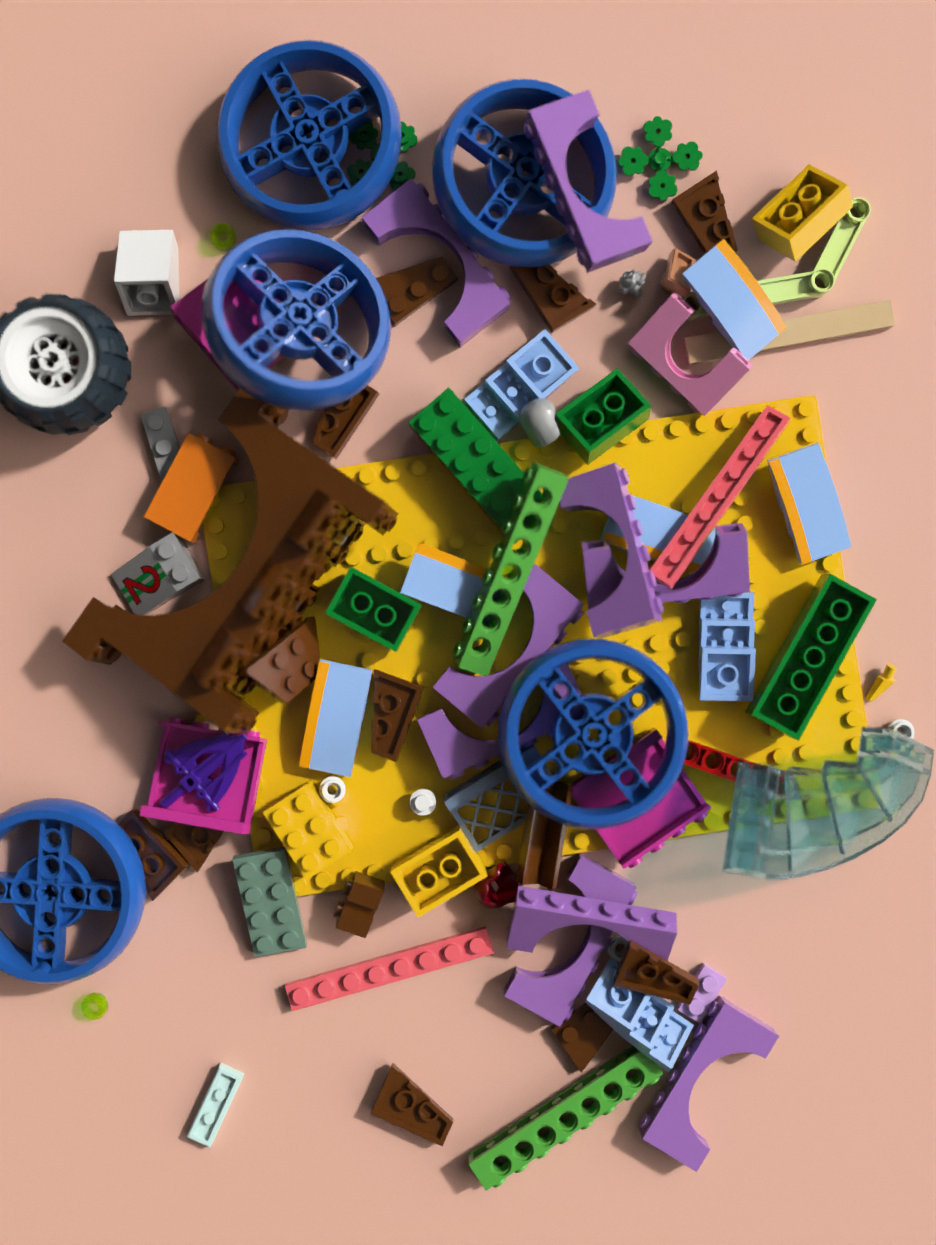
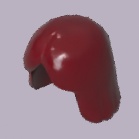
(507, 890)

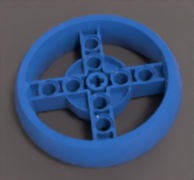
(273, 71)
(482, 231)
(344, 273)
(652, 687)
(127, 896)

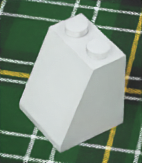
(147, 271)

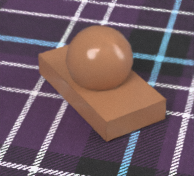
(671, 279)

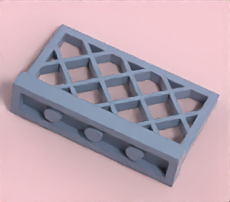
(480, 784)

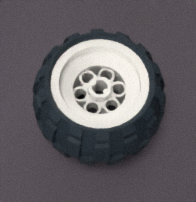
(32, 342)

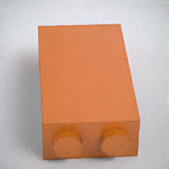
(191, 486)

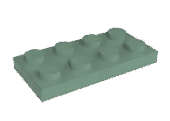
(270, 901)

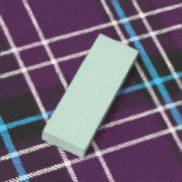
(215, 1105)

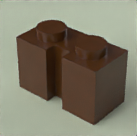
(360, 903)

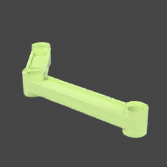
(827, 267)

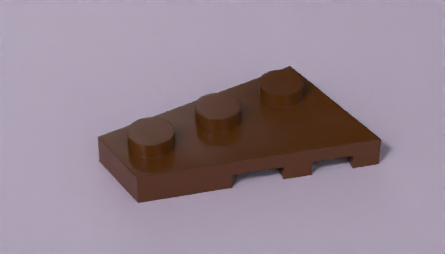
(415, 286)
(552, 295)
(341, 421)
(394, 710)
(193, 842)

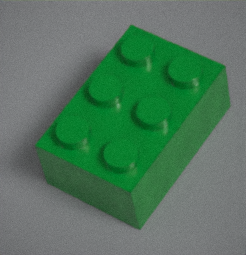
(602, 416)
(373, 609)

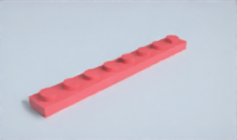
(719, 496)
(389, 968)

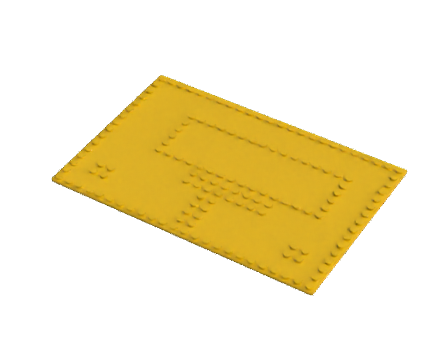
(666, 464)

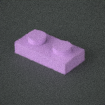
(709, 986)

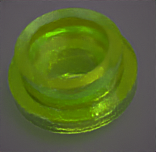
(223, 228)
(100, 1000)

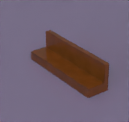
(543, 843)

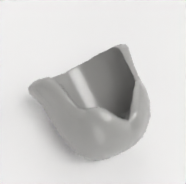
(539, 422)

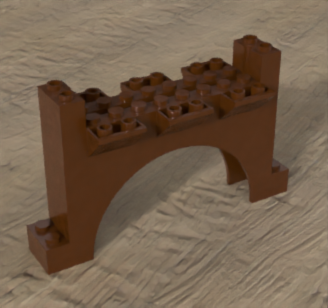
(302, 522)

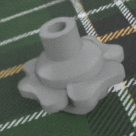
(631, 283)

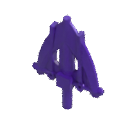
(226, 751)

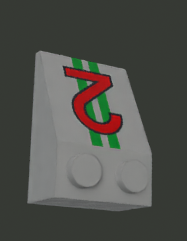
(158, 575)

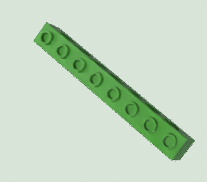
(481, 658)
(548, 1115)

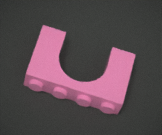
(654, 344)

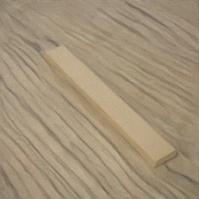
(801, 330)

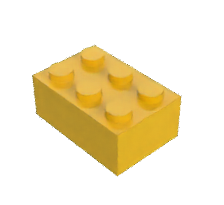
(802, 212)
(308, 830)
(438, 871)

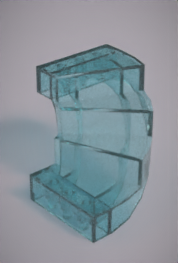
(817, 818)

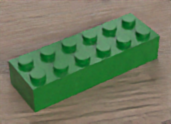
(471, 456)
(810, 656)

